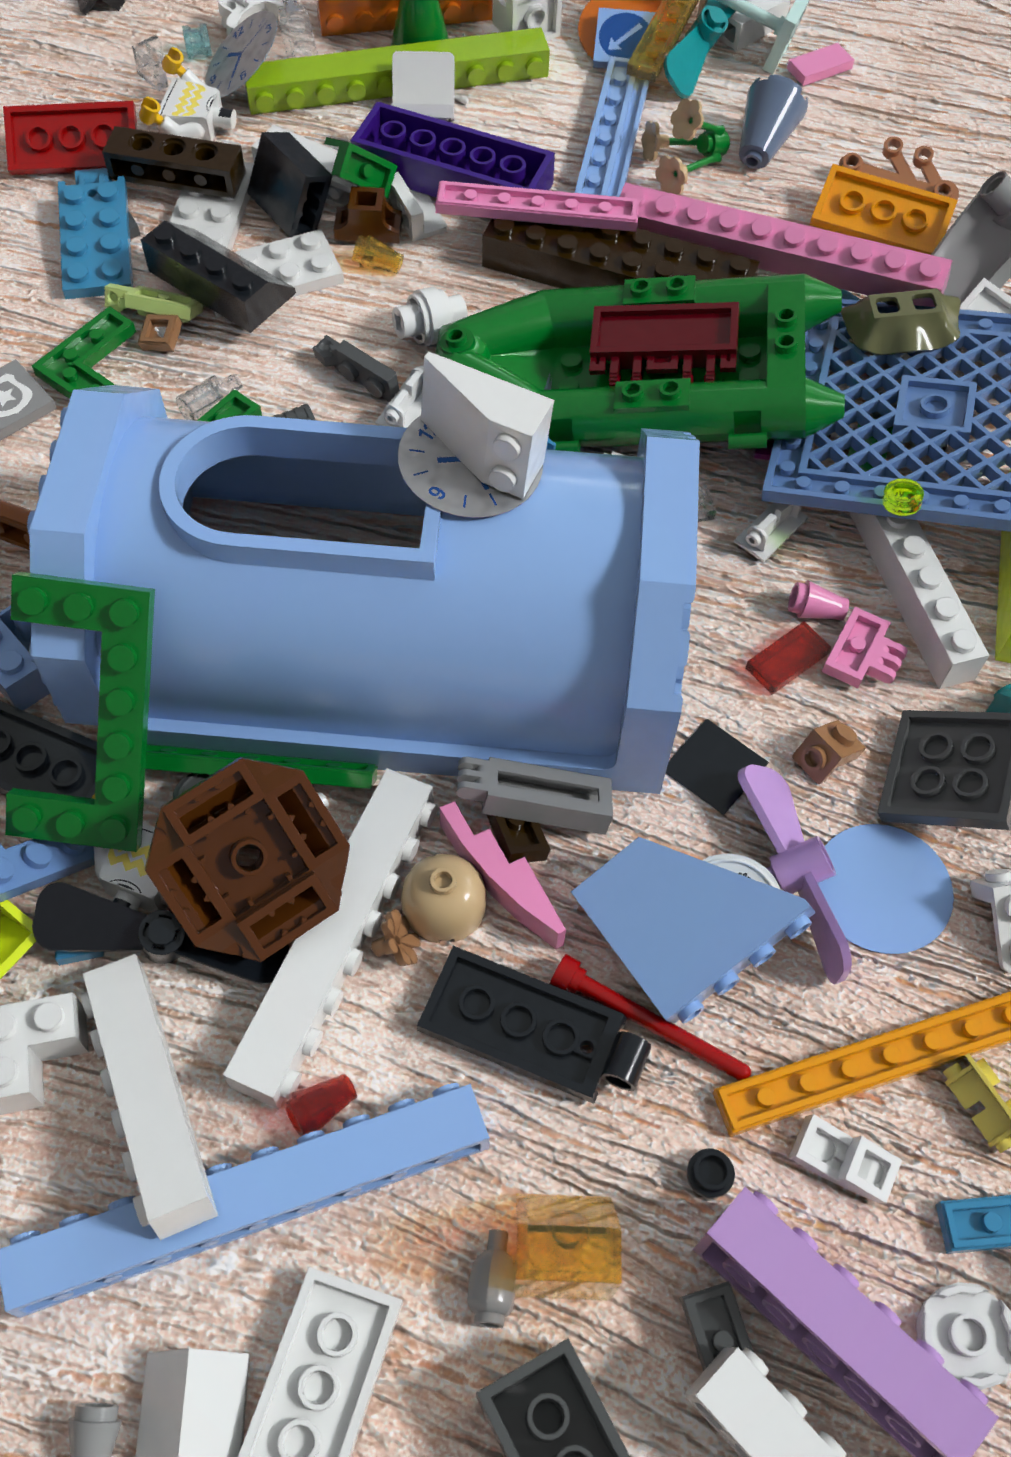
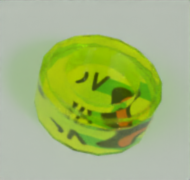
(903, 497)

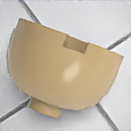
(444, 898)

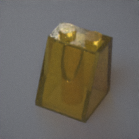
(566, 1247)

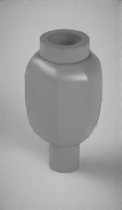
(492, 1283)

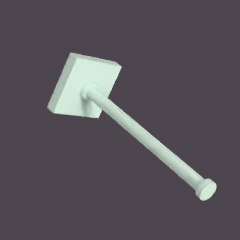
(783, 27)

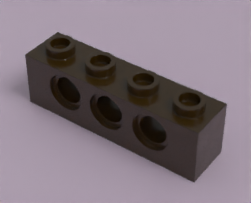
(174, 162)

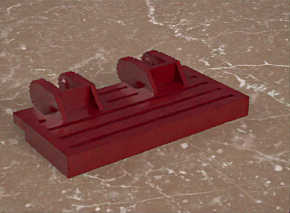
(664, 336)

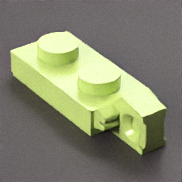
(152, 301)

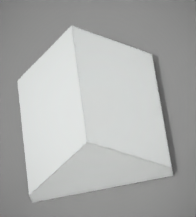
(193, 1404)

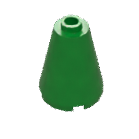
(418, 22)

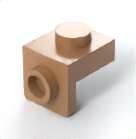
(827, 749)

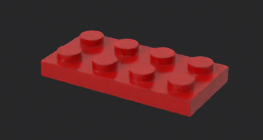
(62, 135)

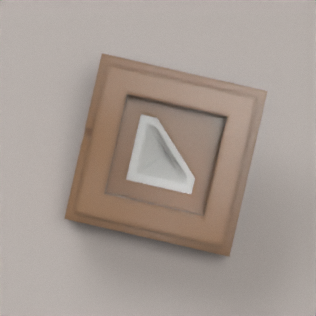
(160, 333)

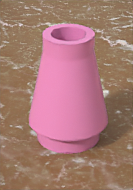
(816, 602)

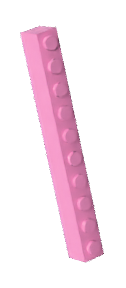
(790, 246)

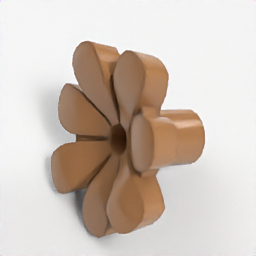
(397, 940)

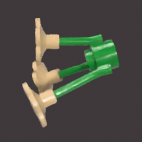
(685, 121)

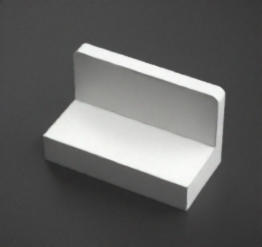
(417, 211)

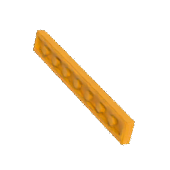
(864, 1065)

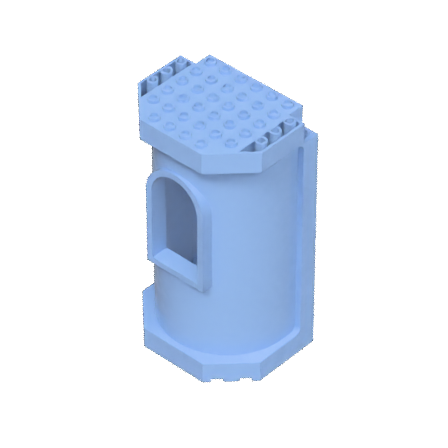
(497, 638)

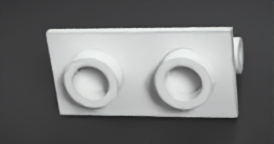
(406, 403)
(771, 530)

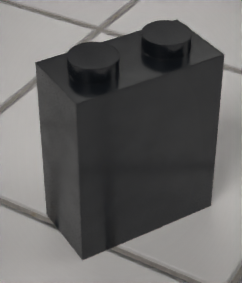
(289, 183)

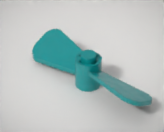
(686, 59)

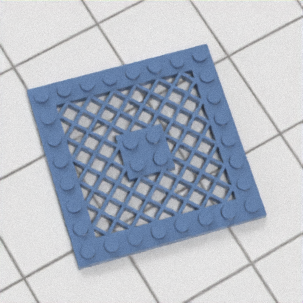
(930, 411)

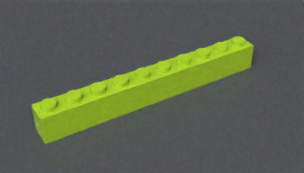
(368, 72)

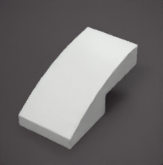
(845, 1160)

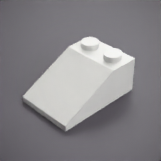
(486, 423)

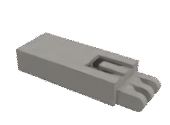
(537, 793)

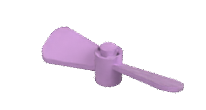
(798, 863)

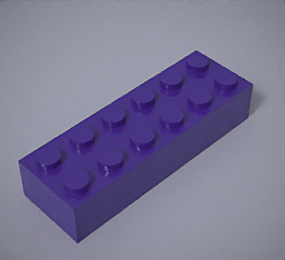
(444, 151)

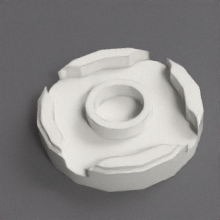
(969, 1332)

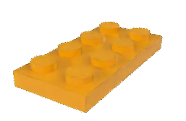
(882, 210)

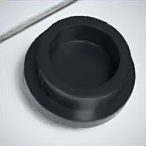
(710, 1173)

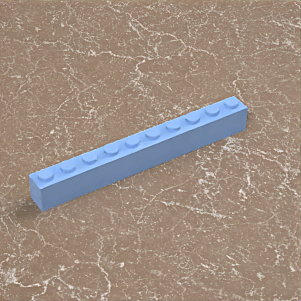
(248, 1197)

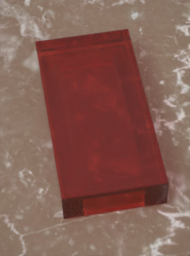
(788, 657)

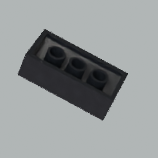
(214, 275)

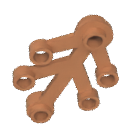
(903, 171)

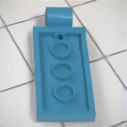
(94, 234)

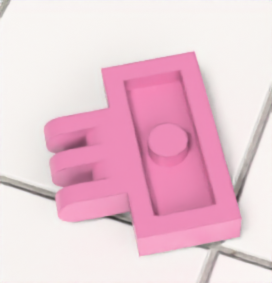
(864, 651)

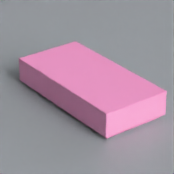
(820, 64)

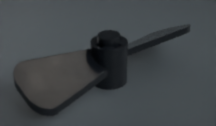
(84, 922)

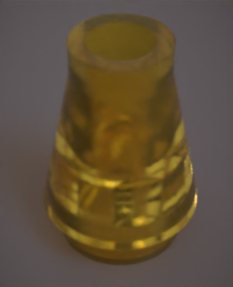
(375, 255)

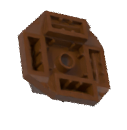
(259, 905)

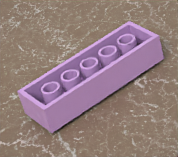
(845, 1332)

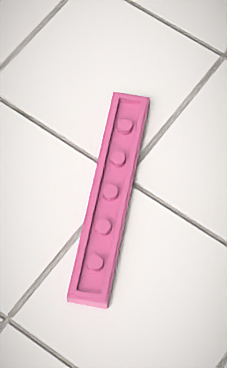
(537, 206)

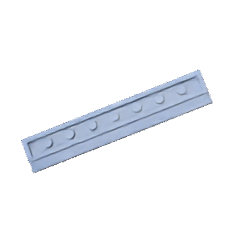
(613, 131)

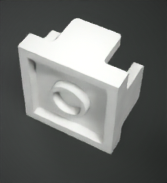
(528, 14)

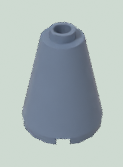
(770, 116)

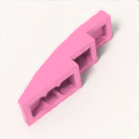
(510, 884)

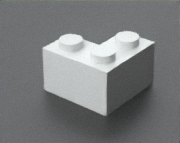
(33, 1034)

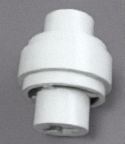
(426, 314)

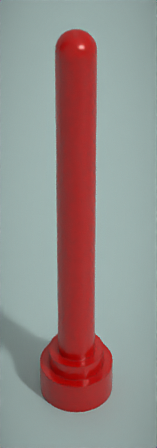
(573, 978)

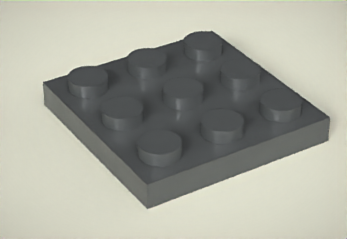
(950, 770)

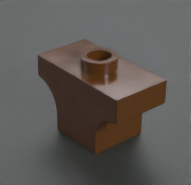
(368, 215)

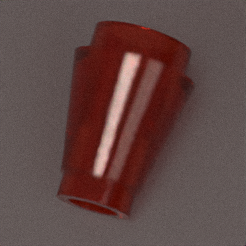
(318, 1104)

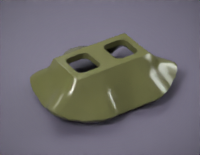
(904, 330)

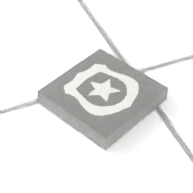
(20, 399)

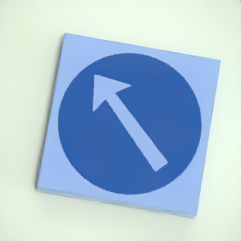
(618, 33)

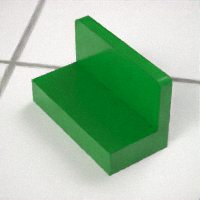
(361, 166)

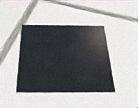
(710, 765)

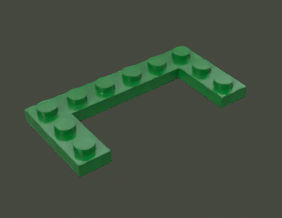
(72, 362)
(126, 625)

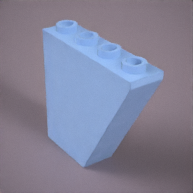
(686, 923)

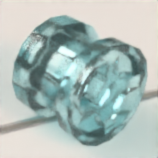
(197, 41)

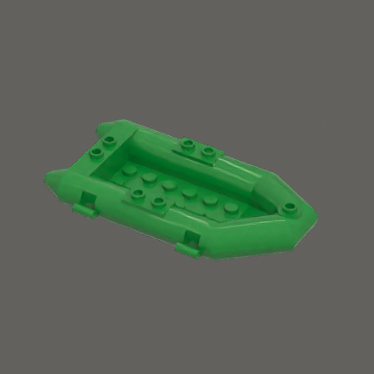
(747, 407)

